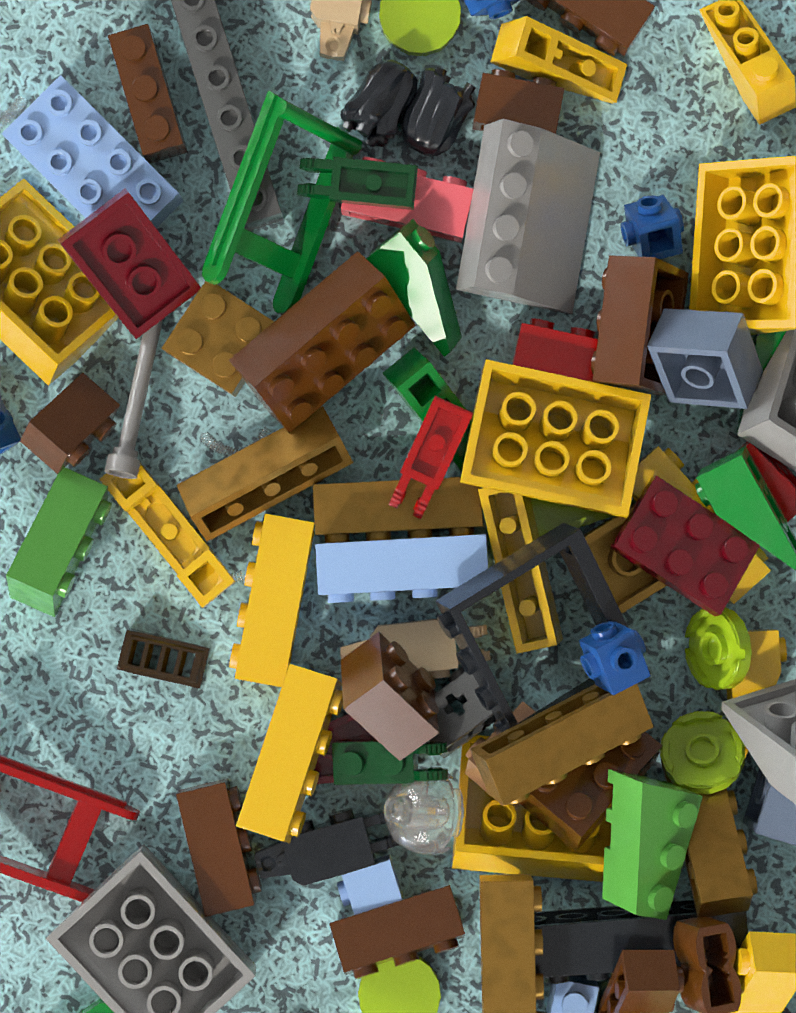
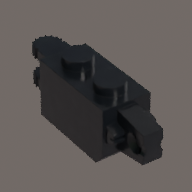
(325, 848)

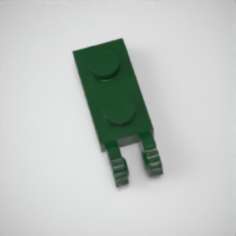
(362, 182)
(373, 764)

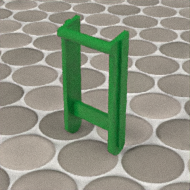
(233, 238)

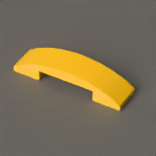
(171, 534)

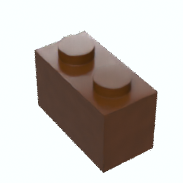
(518, 100)
(70, 424)

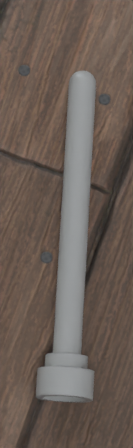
(123, 459)

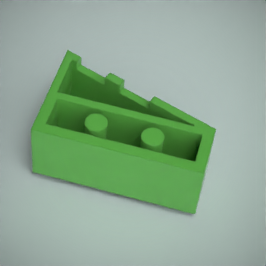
(58, 541)
(648, 842)

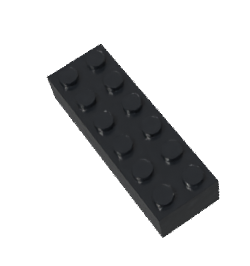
(593, 938)

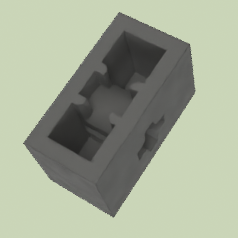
(460, 729)

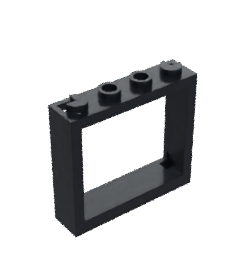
(587, 577)

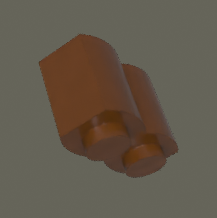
(707, 959)

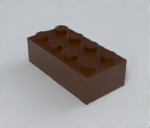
(323, 341)

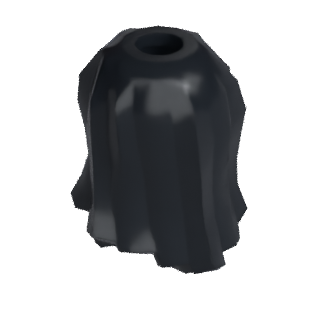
(380, 102)
(436, 113)

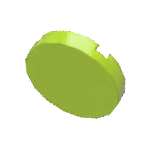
(419, 25)
(718, 649)
(702, 752)
(400, 989)

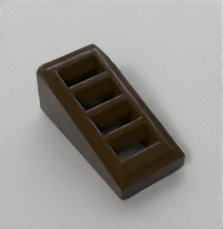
(129, 647)

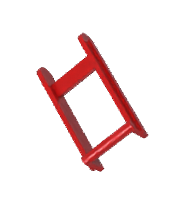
(76, 834)

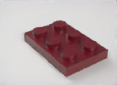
(129, 263)
(685, 546)

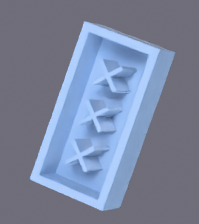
(87, 155)
(398, 566)

